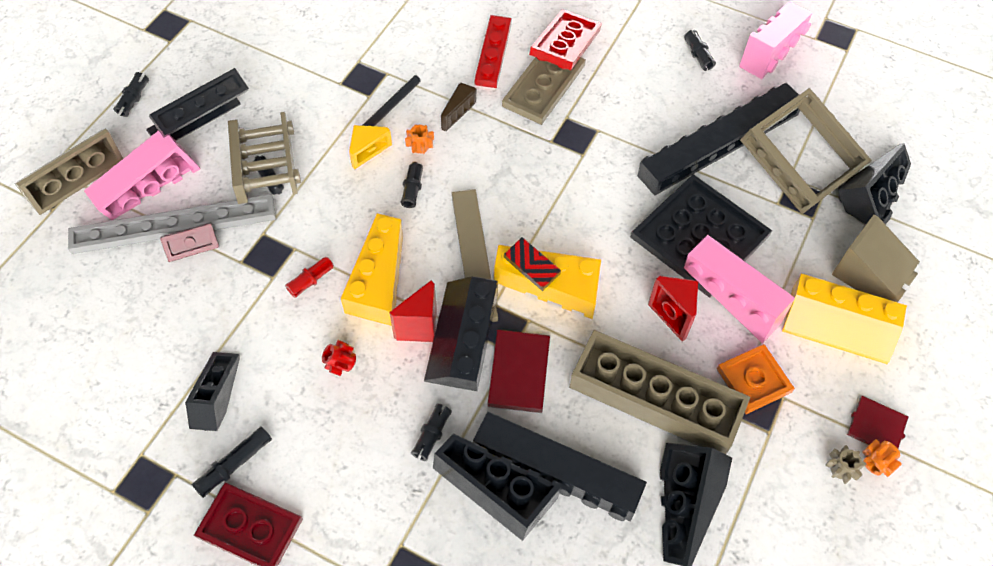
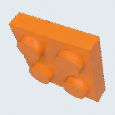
(756, 376)

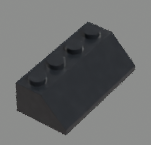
(462, 333)

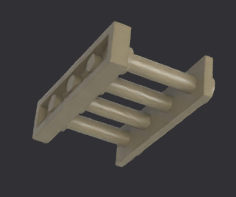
(240, 152)

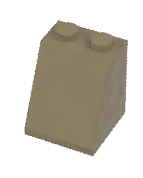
(877, 262)

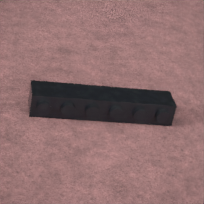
(580, 474)

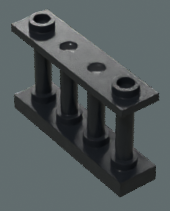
(199, 106)

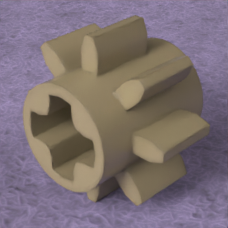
(845, 464)

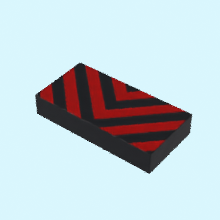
(532, 264)

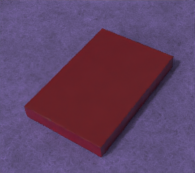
(519, 371)
(248, 526)

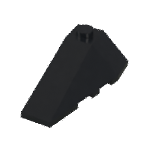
(876, 186)
(692, 491)

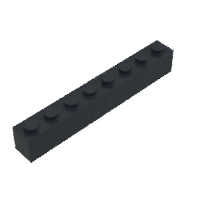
(712, 141)

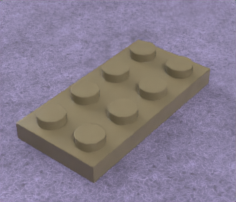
(540, 89)

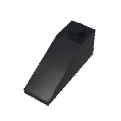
(212, 392)

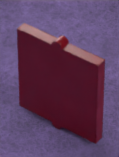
(877, 422)

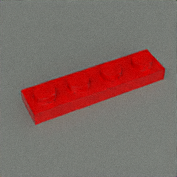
(493, 51)

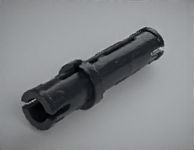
(226, 466)

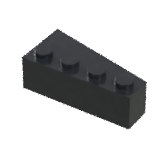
(496, 485)

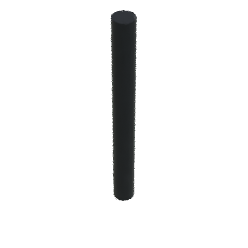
(393, 101)

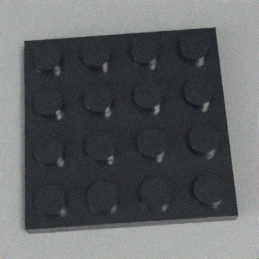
(692, 215)

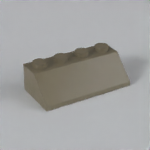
(70, 172)

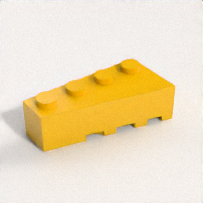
(572, 289)

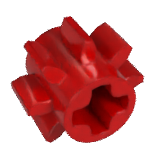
(338, 357)

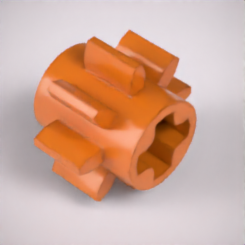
(419, 139)
(882, 458)

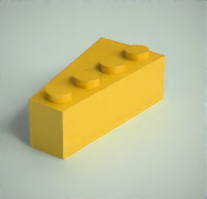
(375, 277)

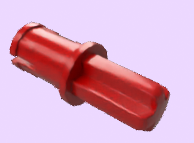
(309, 277)

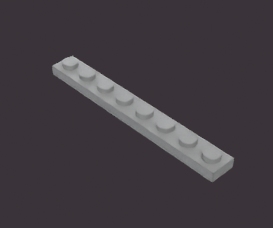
(153, 226)

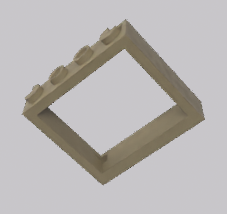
(782, 171)

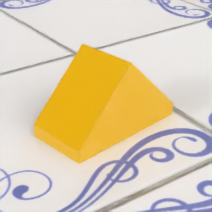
(367, 143)

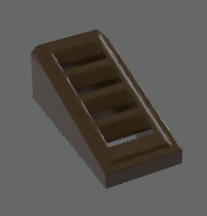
(459, 103)

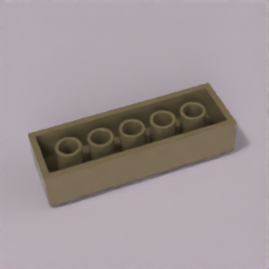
(659, 392)

